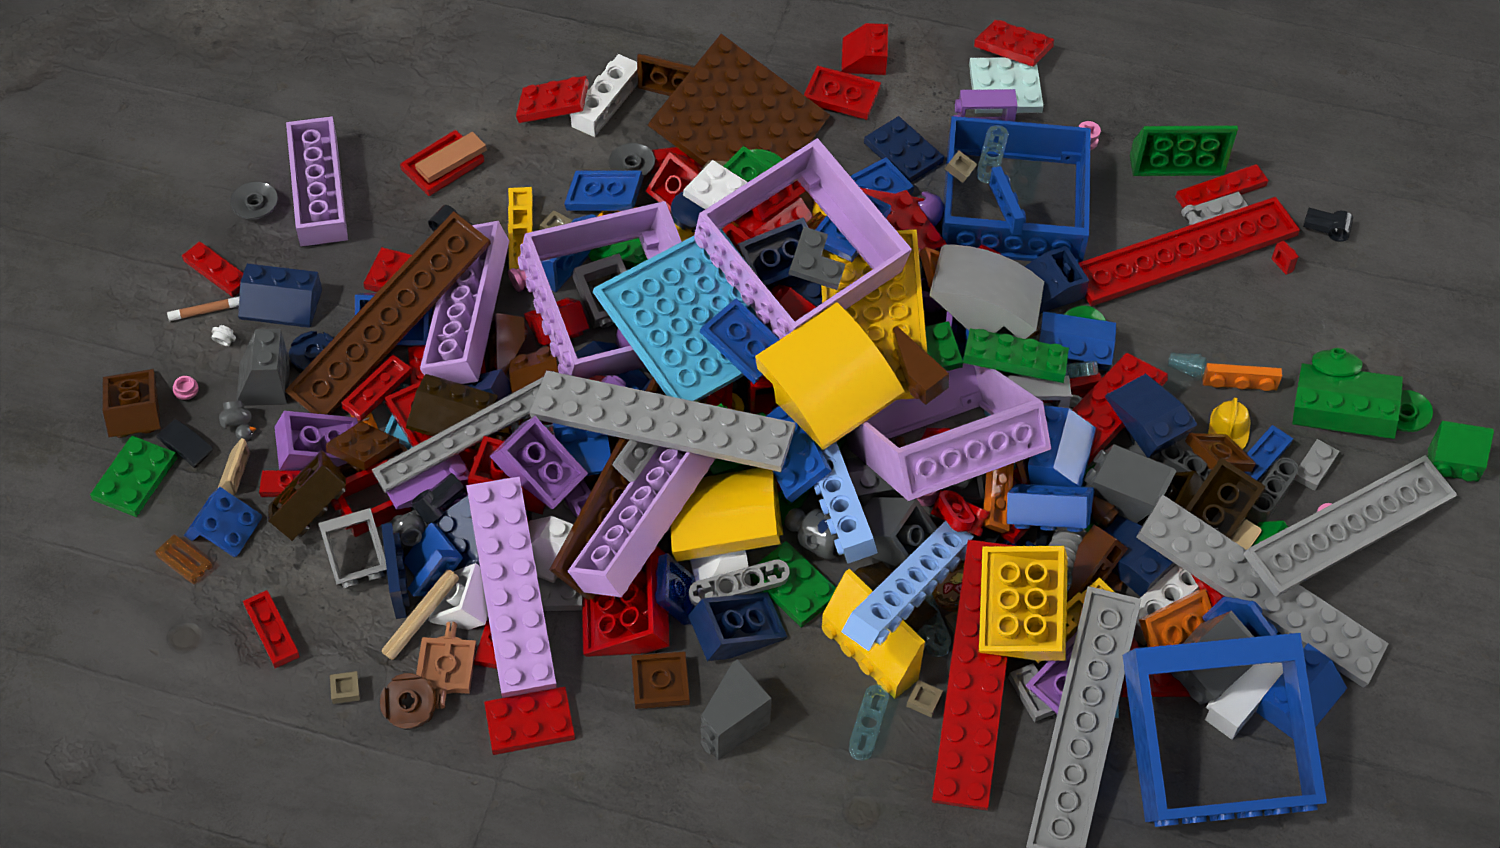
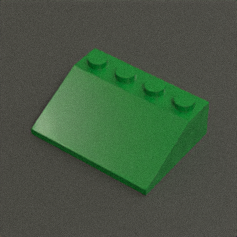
(1182, 150)
(1351, 404)

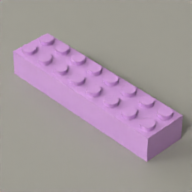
(465, 314)
(638, 522)
(511, 587)

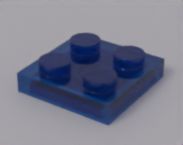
(673, 588)

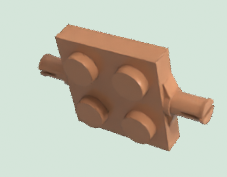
(447, 663)

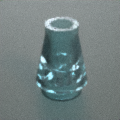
(1188, 363)

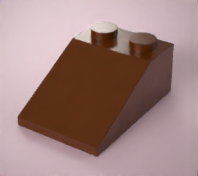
(531, 367)
(130, 403)

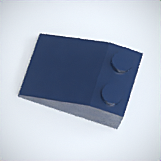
(1151, 414)
(1140, 565)
(736, 624)

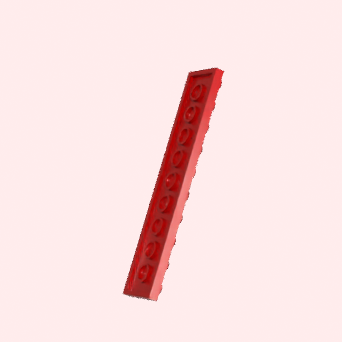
(1187, 250)
(1100, 414)
(971, 701)

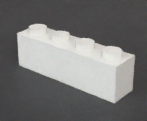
(1242, 698)

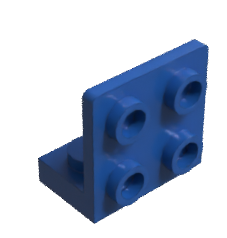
(586, 447)
(224, 522)
(430, 560)
(1247, 612)

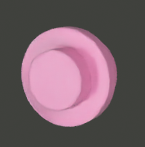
(185, 387)

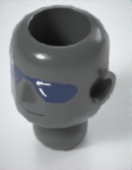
(812, 532)

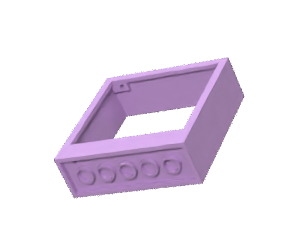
(842, 203)
(648, 223)
(1006, 436)

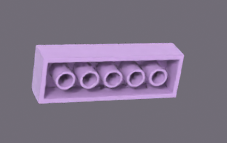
(316, 181)

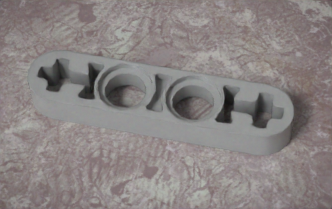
(737, 578)

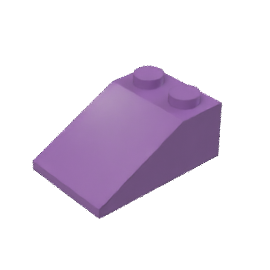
(304, 435)
(540, 461)
(405, 493)
(1050, 680)

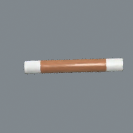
(203, 309)

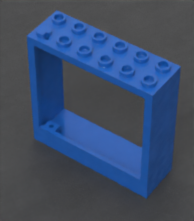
(1031, 143)
(1219, 654)

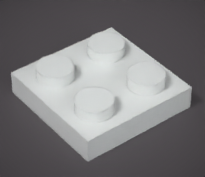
(712, 185)

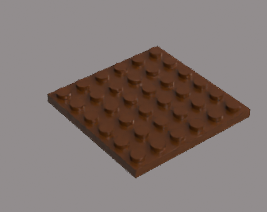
(733, 104)

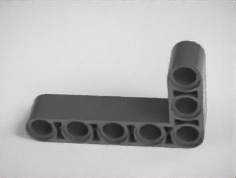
(1276, 480)

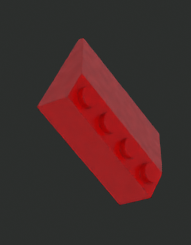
(627, 622)

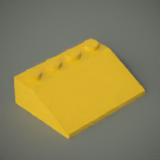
(1024, 602)
(893, 663)

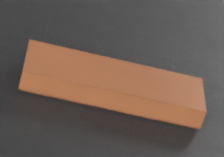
(450, 157)

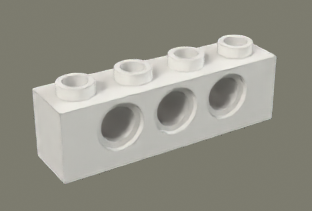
(606, 95)
(1169, 586)

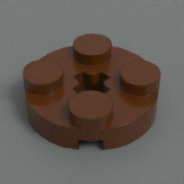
(397, 690)

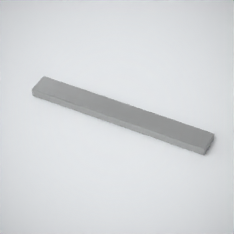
(456, 438)

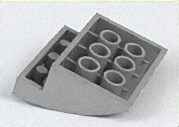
(987, 290)

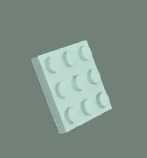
(1008, 74)

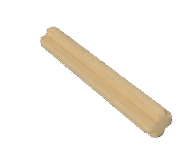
(420, 614)

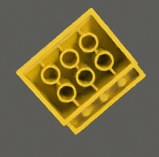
(829, 376)
(728, 515)

